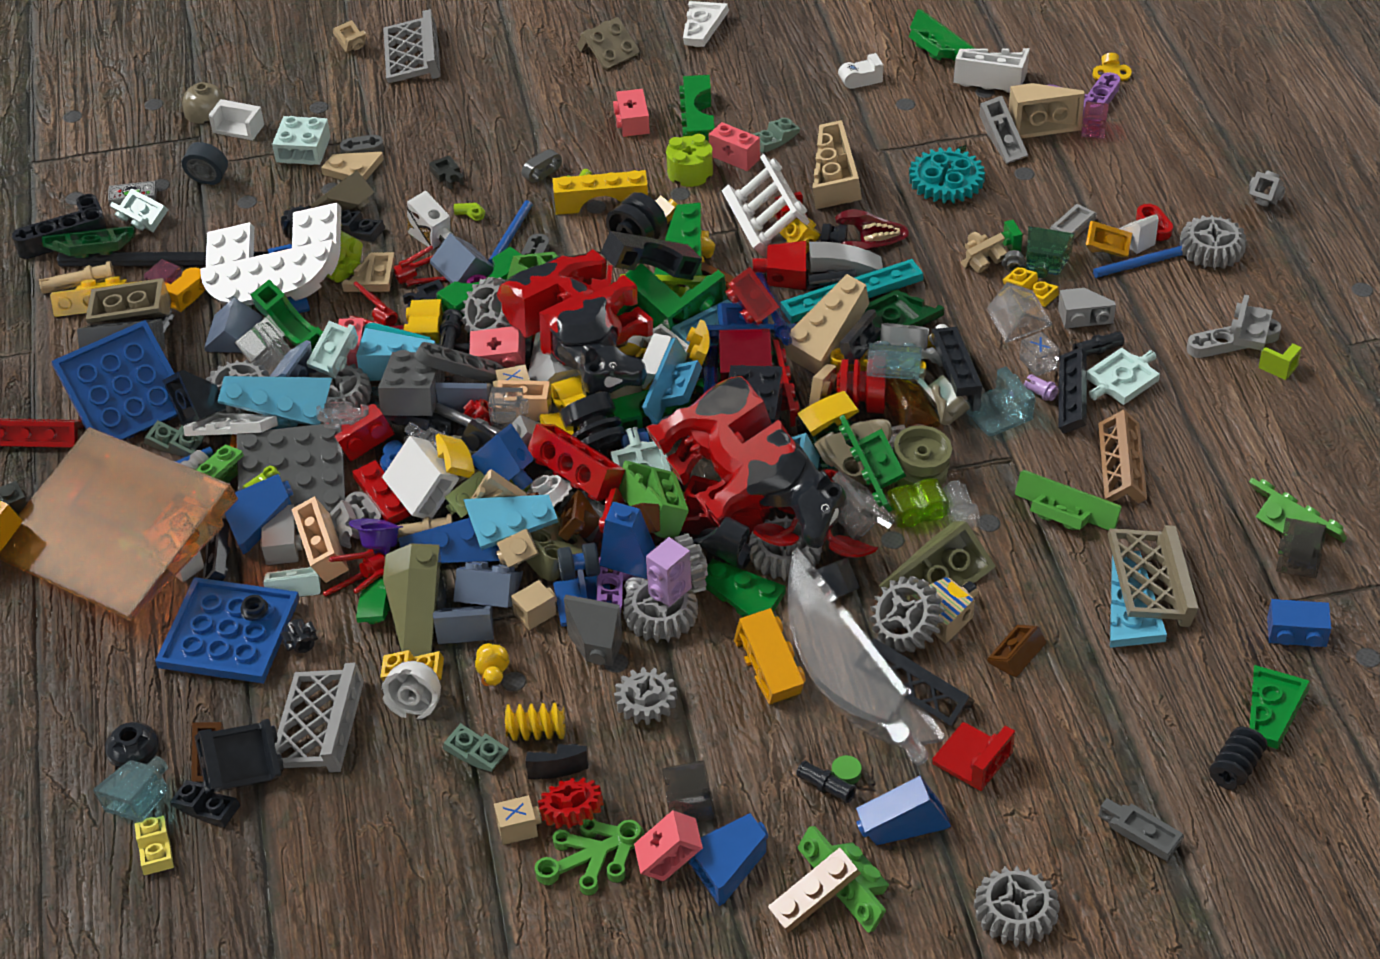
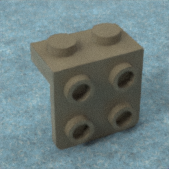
(609, 43)

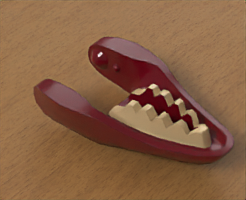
(873, 230)

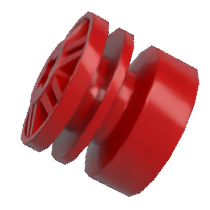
(862, 387)

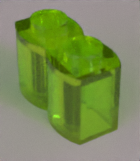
(918, 503)

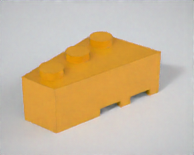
(770, 656)

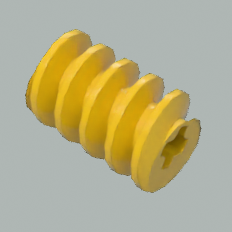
(535, 722)

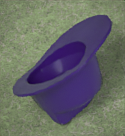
(376, 534)

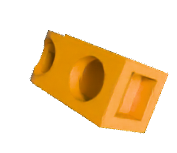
(185, 289)

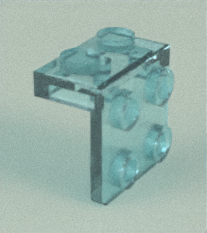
(894, 360)
(1005, 405)

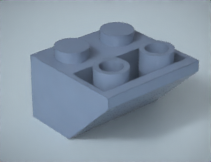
(486, 585)

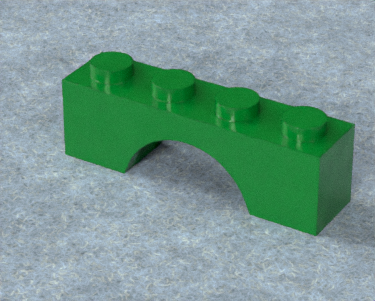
(694, 97)
(455, 293)
(283, 315)

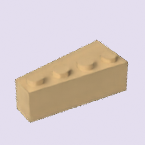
(835, 170)
(827, 324)

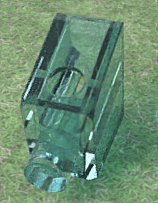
(133, 789)

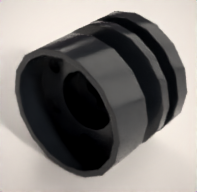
(590, 419)

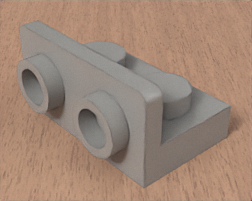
(1251, 326)

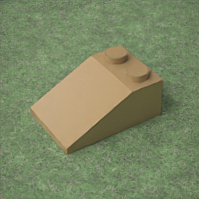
(1045, 109)

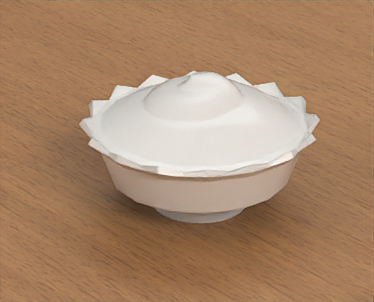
(551, 485)

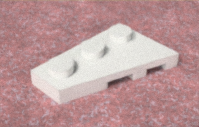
(702, 22)
(230, 424)

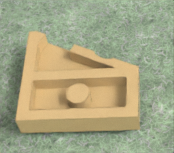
(343, 165)
(373, 274)
(823, 383)

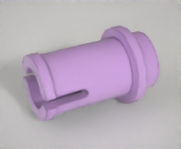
(1047, 390)

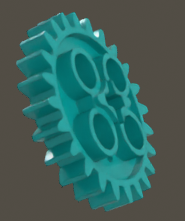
(932, 169)

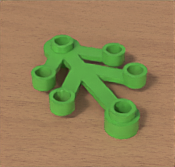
(592, 851)

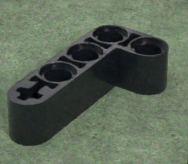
(87, 218)

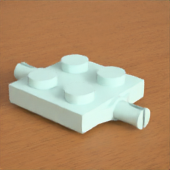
(1122, 375)
(640, 452)

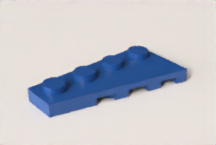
(456, 543)

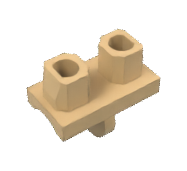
(981, 247)

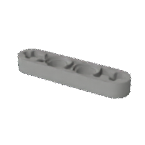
(1205, 343)

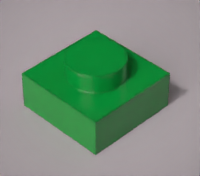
(1012, 236)

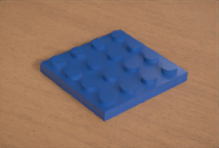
(119, 382)
(216, 639)

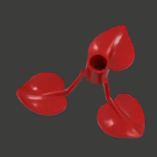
(839, 544)

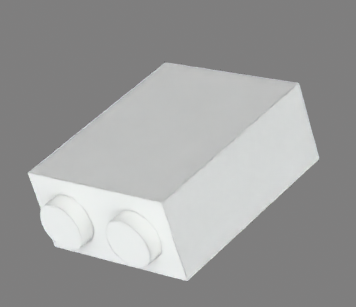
(419, 478)

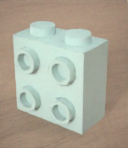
(301, 140)

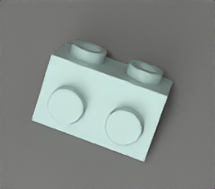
(140, 210)
(332, 349)

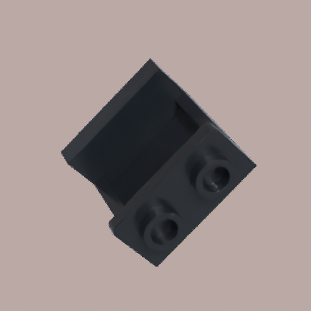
(238, 756)

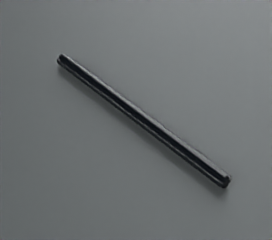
(138, 259)

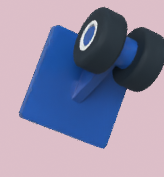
(581, 586)

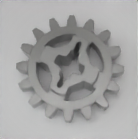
(698, 562)
(645, 696)

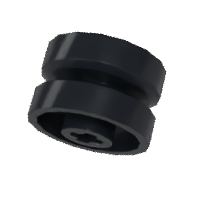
(638, 216)

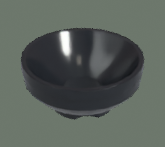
(140, 749)

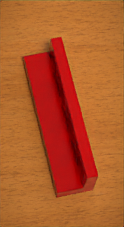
(39, 432)

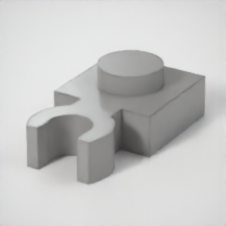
(340, 517)

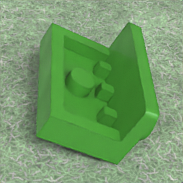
(222, 464)

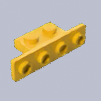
(77, 300)

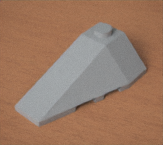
(546, 367)

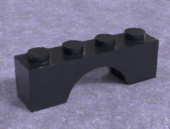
(628, 250)

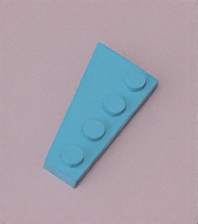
(283, 397)
(1132, 630)

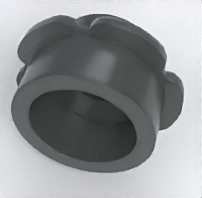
(1013, 260)

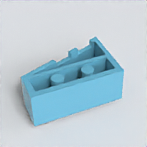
(377, 348)

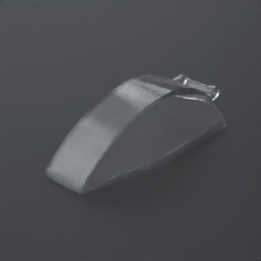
(851, 668)

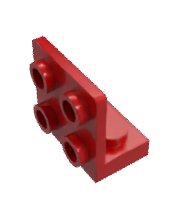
(975, 755)

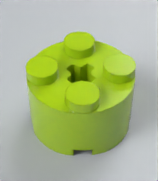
(689, 160)
(349, 258)

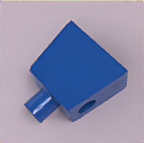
(506, 456)

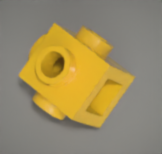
(799, 231)

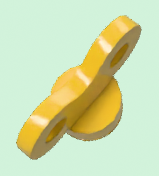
(1111, 64)

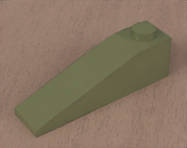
(949, 554)
(412, 593)

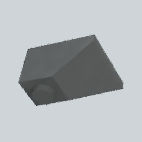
(594, 628)

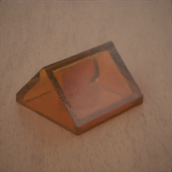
(909, 404)

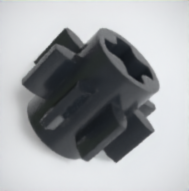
(299, 636)

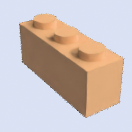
(319, 539)

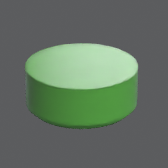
(847, 769)

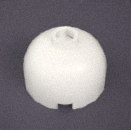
(411, 689)

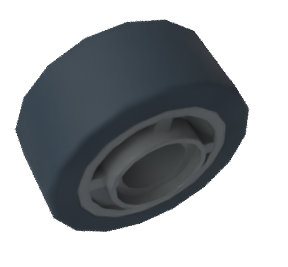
(204, 163)

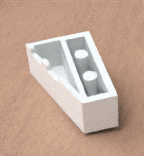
(991, 70)

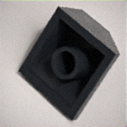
(192, 396)

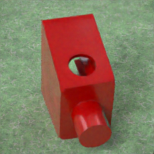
(784, 265)

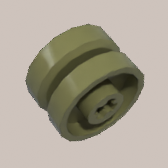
(922, 454)

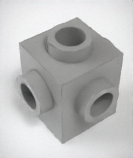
(1261, 182)

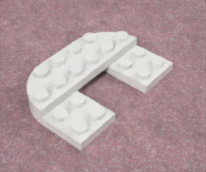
(296, 271)

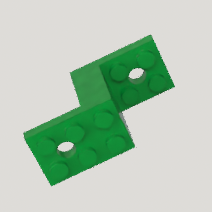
(665, 305)

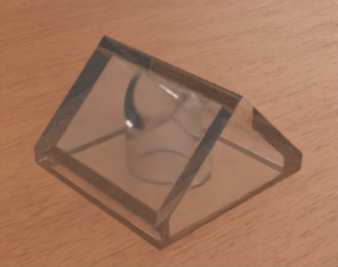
(1017, 312)

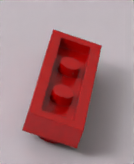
(371, 482)

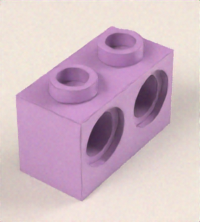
(668, 572)

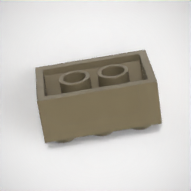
(129, 302)

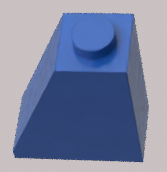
(255, 508)
(626, 541)
(902, 813)
(729, 856)

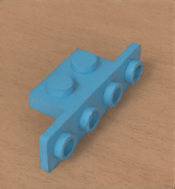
(672, 382)

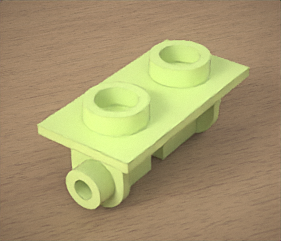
(464, 491)

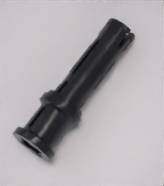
(450, 329)

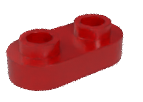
(1165, 226)

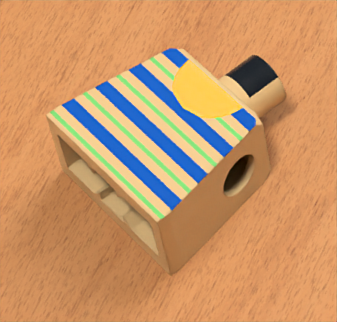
(958, 605)

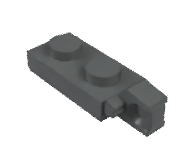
(1142, 828)

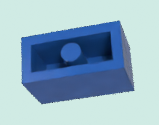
(1299, 623)

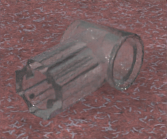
(960, 505)

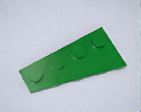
(686, 229)

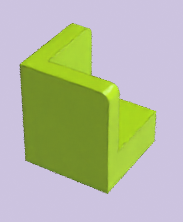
(1279, 364)

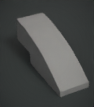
(842, 257)

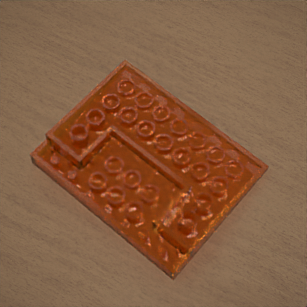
(117, 523)

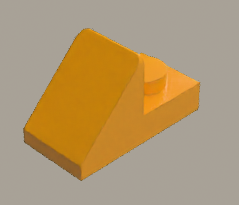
(1108, 239)

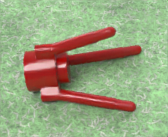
(406, 269)
(381, 313)
(371, 567)

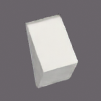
(1143, 233)

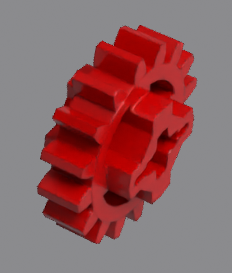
(570, 802)

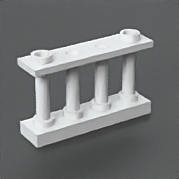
(744, 212)

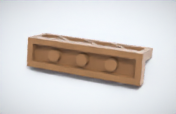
(1127, 452)

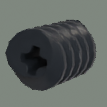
(1238, 757)

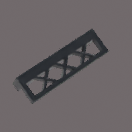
(958, 365)
(928, 678)

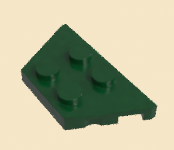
(89, 242)
(903, 310)

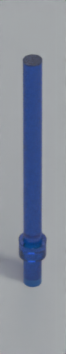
(781, 327)

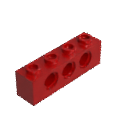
(575, 461)

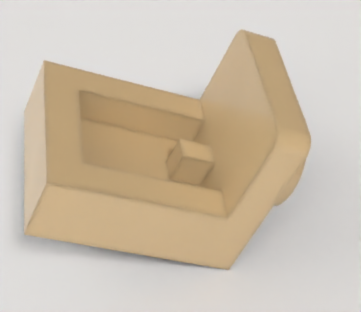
(350, 36)
(516, 549)

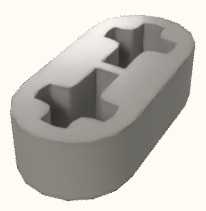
(368, 510)

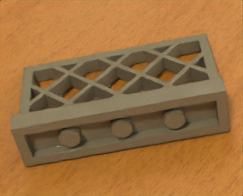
(1173, 573)

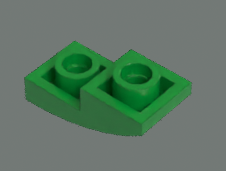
(373, 603)

